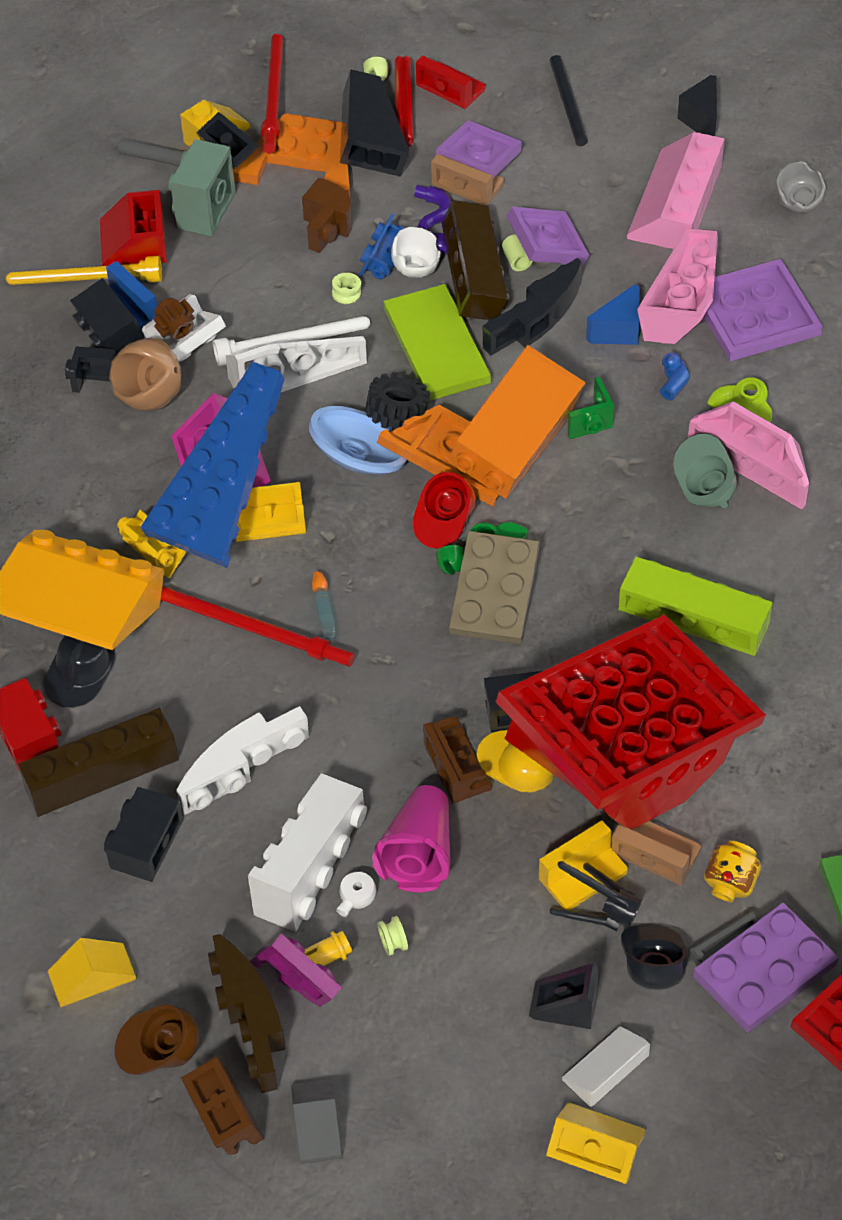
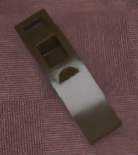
(250, 1006)

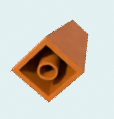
(517, 422)

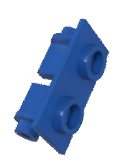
(376, 257)

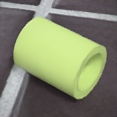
(515, 253)

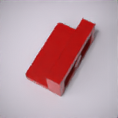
(447, 82)

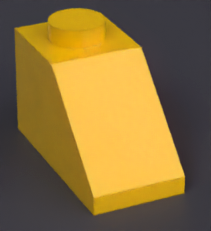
(201, 113)

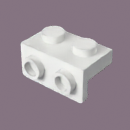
(204, 330)

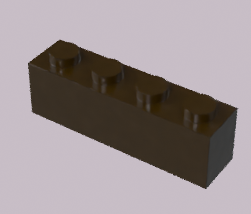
(474, 261)
(98, 762)

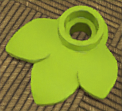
(735, 393)

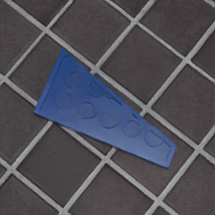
(216, 479)

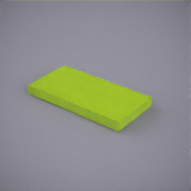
(437, 342)

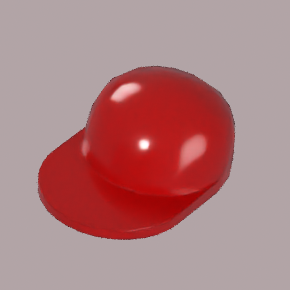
(443, 509)

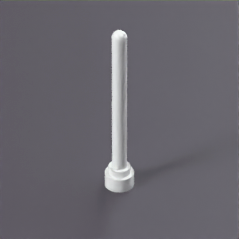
(224, 346)

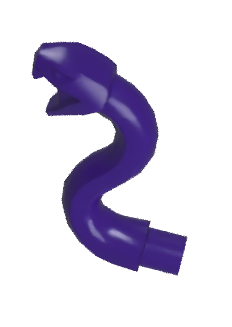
(440, 198)

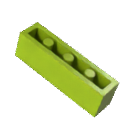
(696, 605)

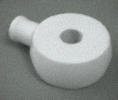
(353, 898)

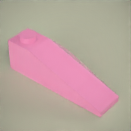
(681, 289)

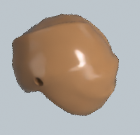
(146, 374)

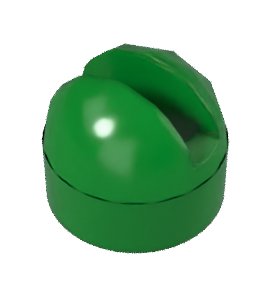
(450, 559)

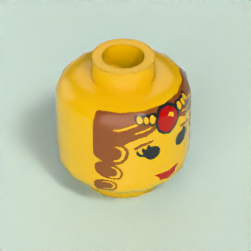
(732, 871)

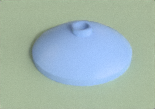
(351, 441)

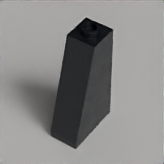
(370, 127)

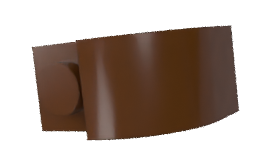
(328, 211)

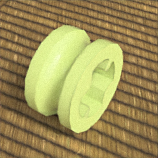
(345, 294)
(392, 935)

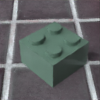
(202, 187)

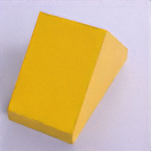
(89, 969)

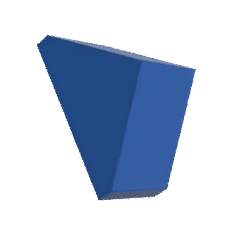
(616, 321)

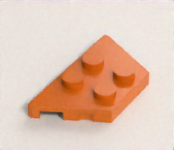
(429, 443)

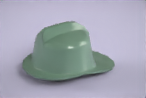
(705, 471)

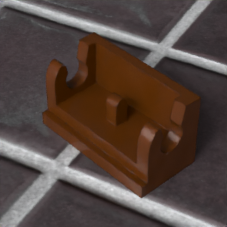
(454, 760)
(221, 1106)

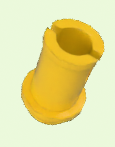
(329, 949)

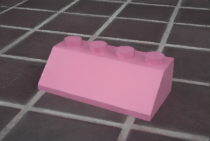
(678, 190)

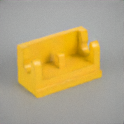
(272, 513)

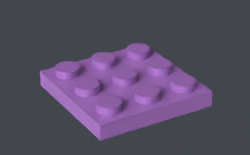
(759, 311)

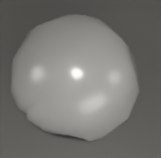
(800, 187)

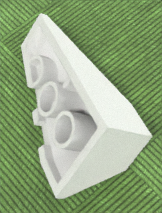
(301, 360)

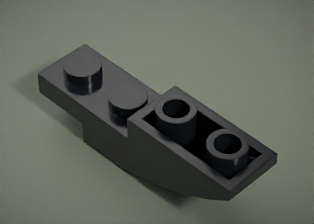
(544, 307)

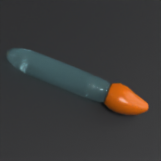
(323, 604)

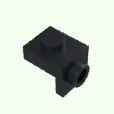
(88, 364)

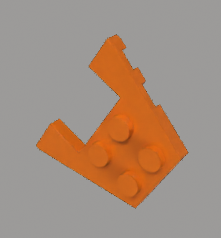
(301, 144)

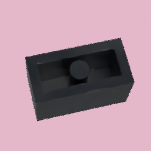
(105, 317)
(143, 833)

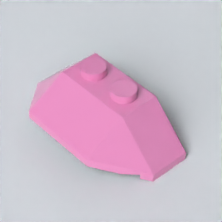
(757, 450)

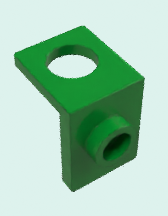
(592, 418)

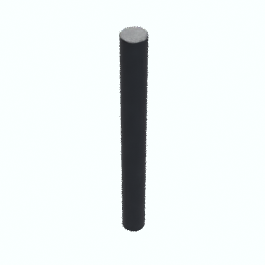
(568, 100)

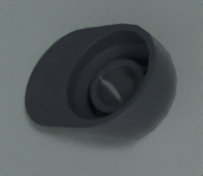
(654, 956)

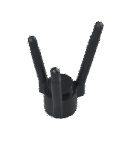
(620, 903)

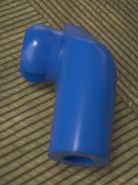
(676, 375)

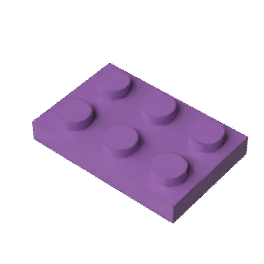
(765, 967)

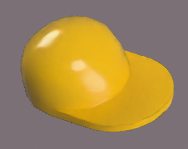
(510, 765)

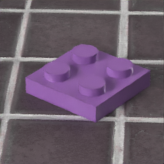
(480, 148)
(547, 235)

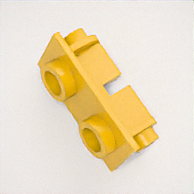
(153, 550)

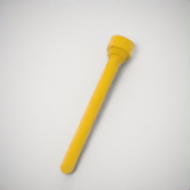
(147, 269)

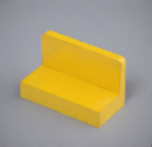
(588, 847)
(595, 1142)

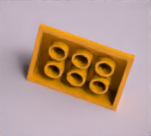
(78, 589)

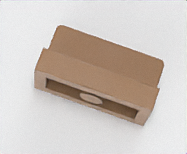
(464, 180)
(656, 850)

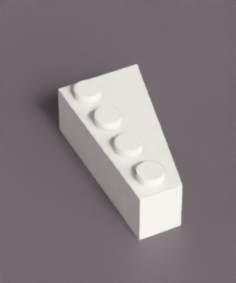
(306, 853)

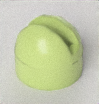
(376, 66)

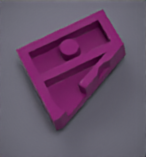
(298, 971)

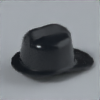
(77, 672)

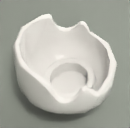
(415, 252)

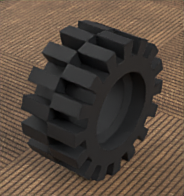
(396, 400)

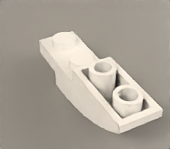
(227, 761)

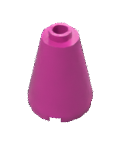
(417, 842)

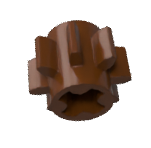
(174, 318)

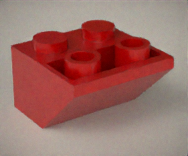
(133, 229)

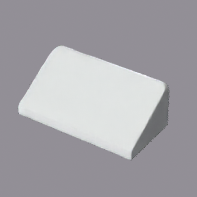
(607, 1065)

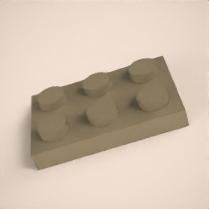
(494, 587)

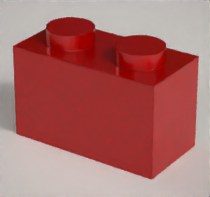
(24, 724)

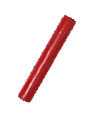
(403, 97)

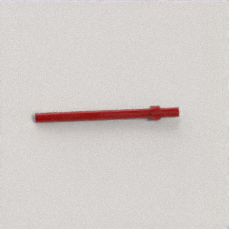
(270, 126)
(315, 647)

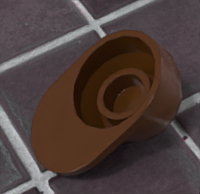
(156, 1040)

